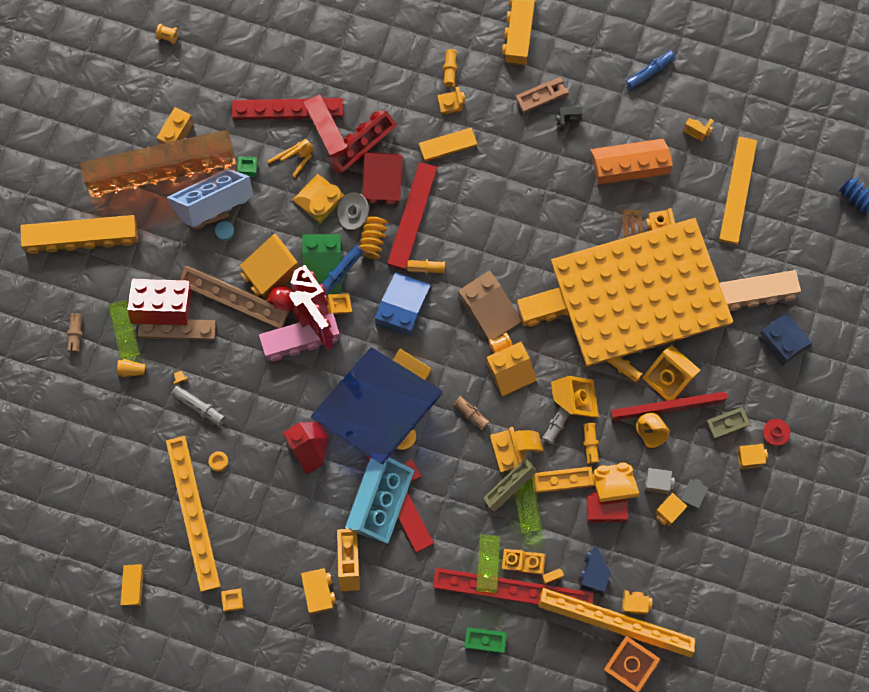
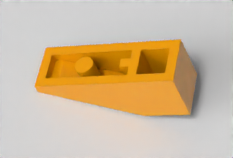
(348, 560)

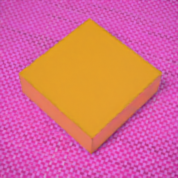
(552, 576)
(232, 600)

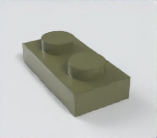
(727, 423)

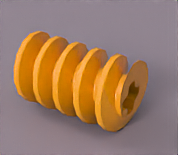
(371, 236)

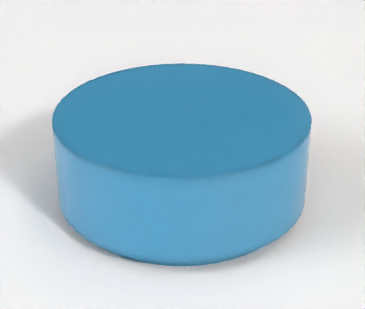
(224, 231)

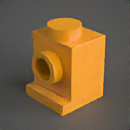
(652, 223)
(636, 603)

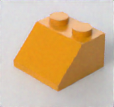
(511, 369)
(671, 373)

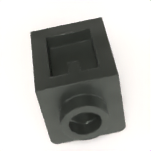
(568, 114)

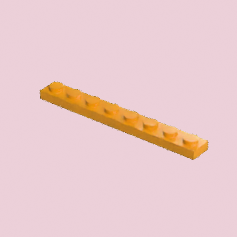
(193, 514)
(616, 622)

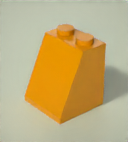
(269, 267)

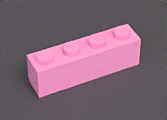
(293, 339)

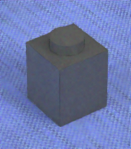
(694, 494)

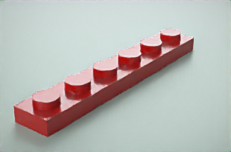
(281, 109)

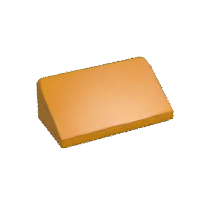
(412, 364)
(132, 585)

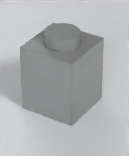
(659, 481)

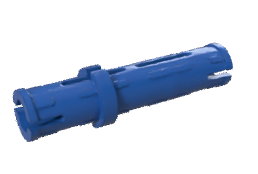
(656, 66)
(343, 267)

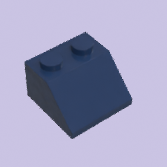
(784, 339)

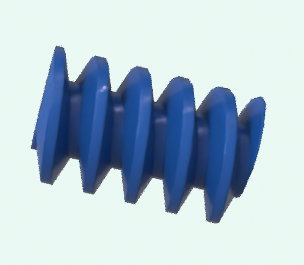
(857, 194)

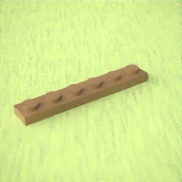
(234, 297)

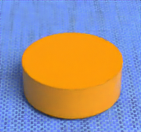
(218, 461)

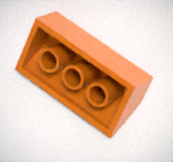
(631, 161)

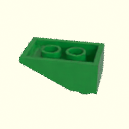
(321, 255)

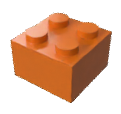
(632, 664)

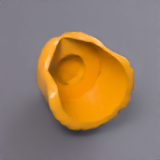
(660, 431)

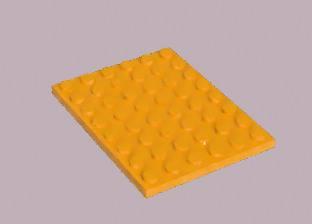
(641, 292)

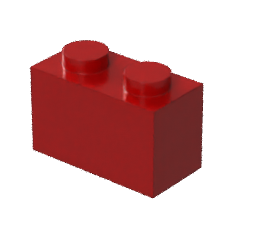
(606, 512)

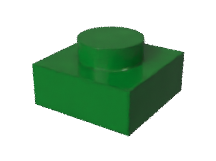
(247, 165)

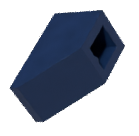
(596, 573)

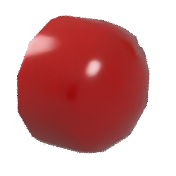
(280, 297)

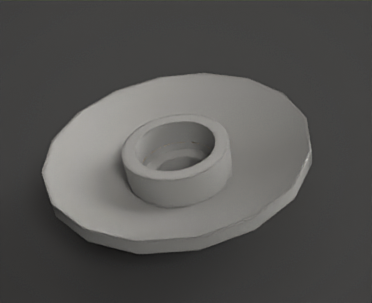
(347, 211)

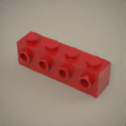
(363, 139)

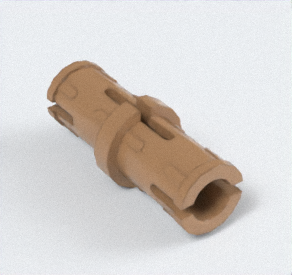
(74, 333)
(471, 413)

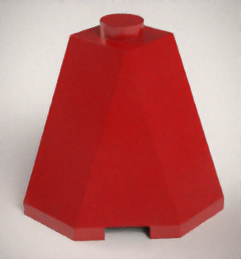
(308, 444)

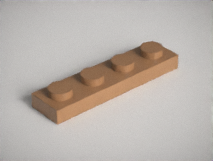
(193, 331)

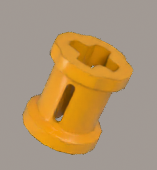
(166, 33)
(500, 343)

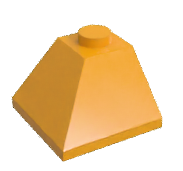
(576, 396)

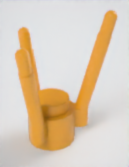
(302, 149)

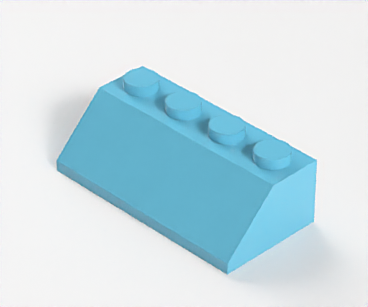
(379, 499)

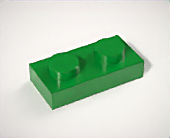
(485, 640)

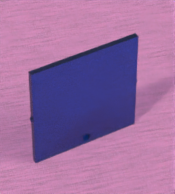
(376, 405)

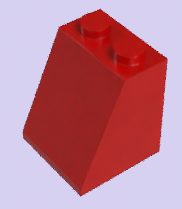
(382, 177)

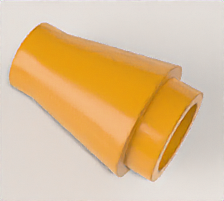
(130, 368)

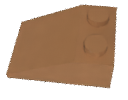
(489, 306)

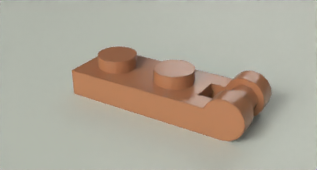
(541, 95)

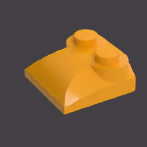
(319, 198)
(615, 482)

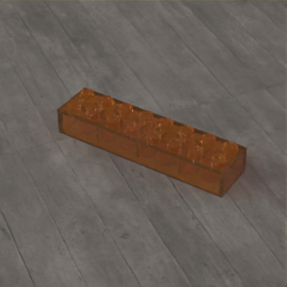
(158, 163)

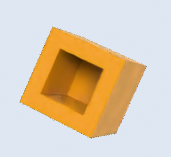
(752, 456)
(670, 510)

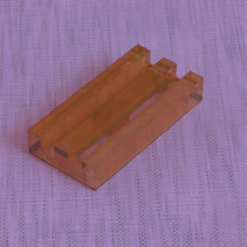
(632, 225)

